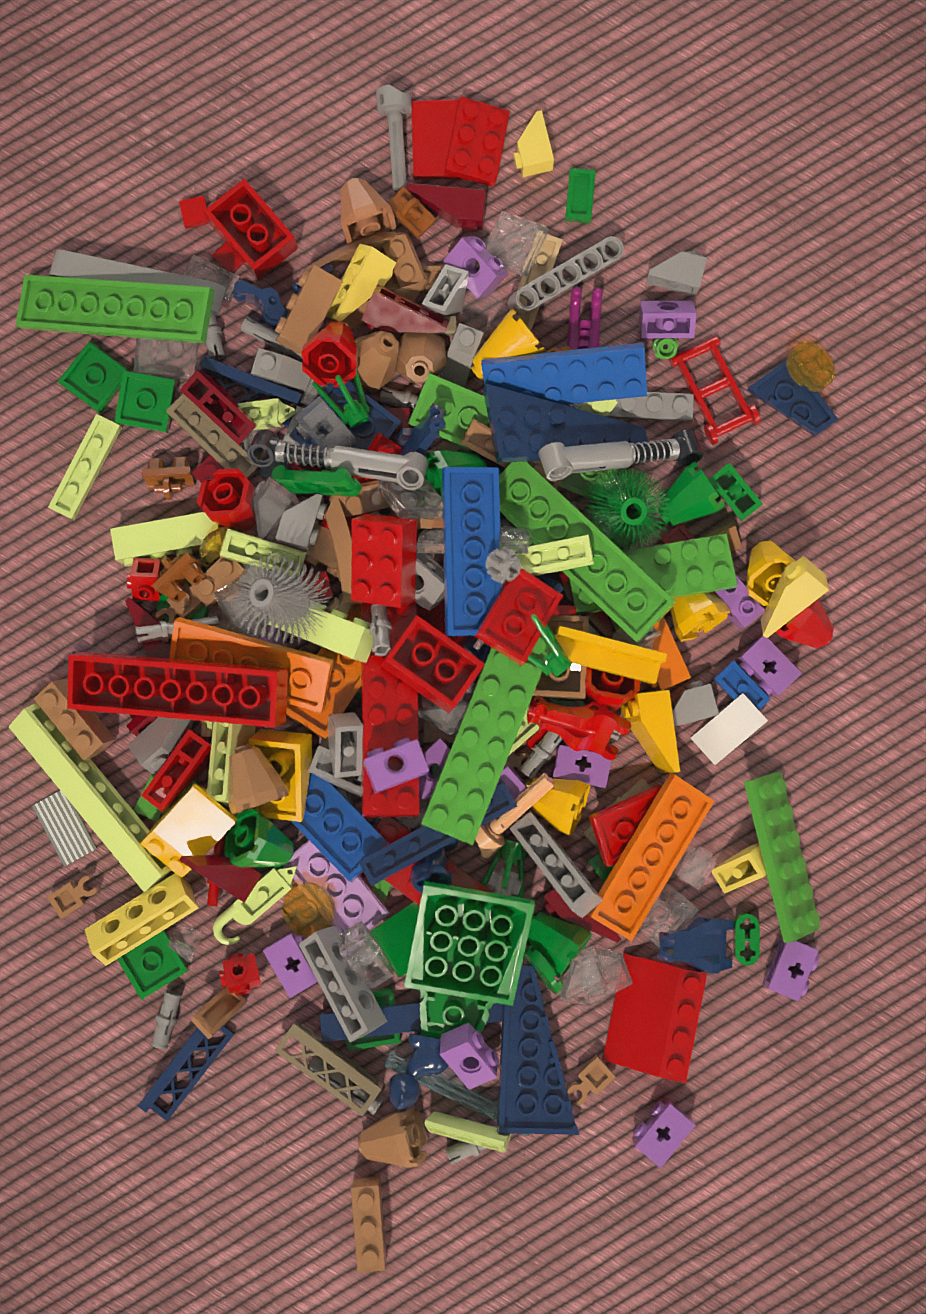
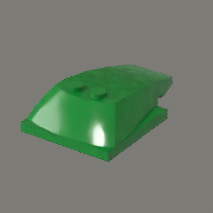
(466, 955)

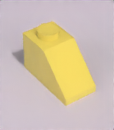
(534, 149)
(740, 869)

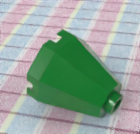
(438, 459)
(690, 497)
(257, 842)
(557, 941)

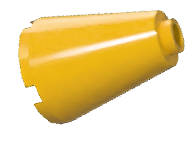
(508, 340)

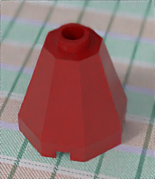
(331, 354)
(228, 499)
(809, 627)
(609, 688)

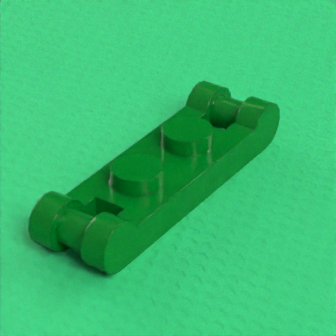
(322, 483)

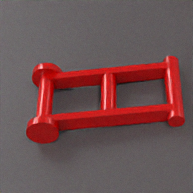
(711, 430)

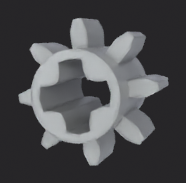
(503, 565)

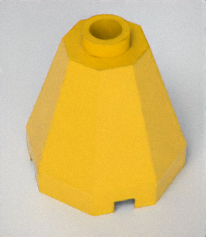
(765, 570)
(697, 614)
(563, 804)

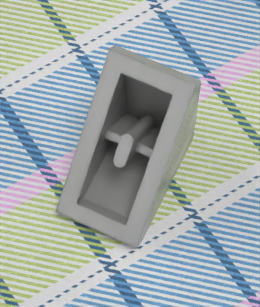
(447, 291)

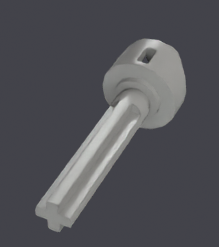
(394, 106)

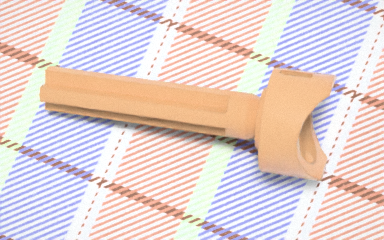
(490, 835)

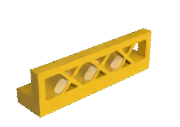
(610, 655)

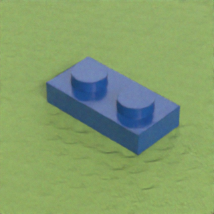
(736, 681)

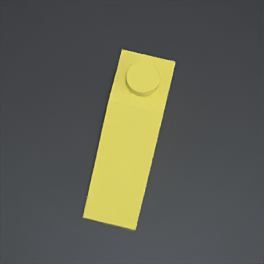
(361, 278)
(795, 591)

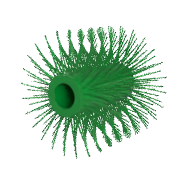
(625, 508)

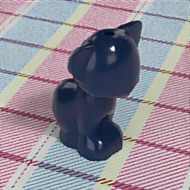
(432, 868)
(424, 1061)

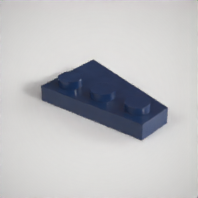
(793, 401)

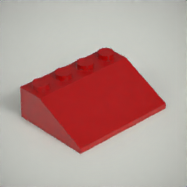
(655, 1018)

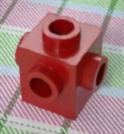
(141, 581)
(241, 983)

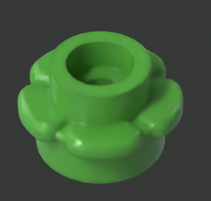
(665, 353)

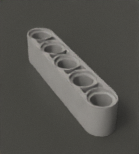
(574, 267)

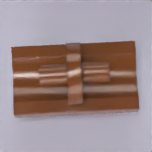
(411, 213)
(169, 478)
(177, 574)

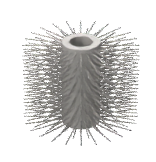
(280, 599)

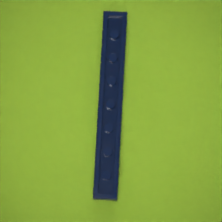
(400, 1019)

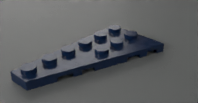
(526, 424)
(530, 1075)

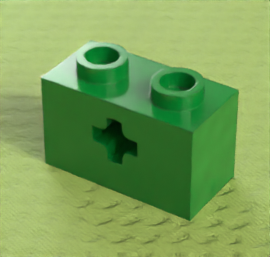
(735, 491)

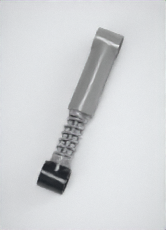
(356, 461)
(562, 461)

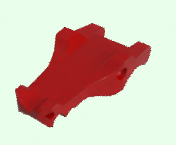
(580, 727)

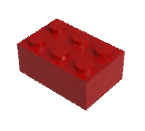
(251, 229)
(383, 560)
(433, 664)

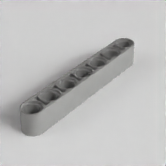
(83, 266)

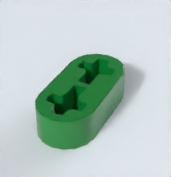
(753, 939)

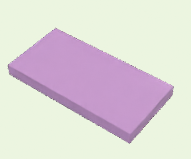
(352, 900)

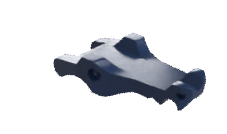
(265, 300)
(422, 436)
(699, 945)

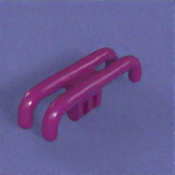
(588, 332)

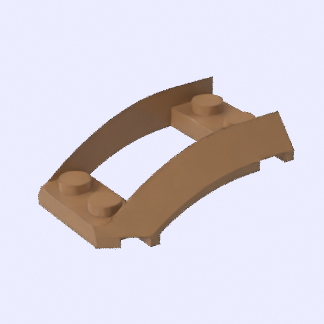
(407, 268)
(343, 506)

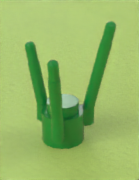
(355, 412)
(557, 660)
(511, 854)

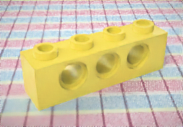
(141, 919)

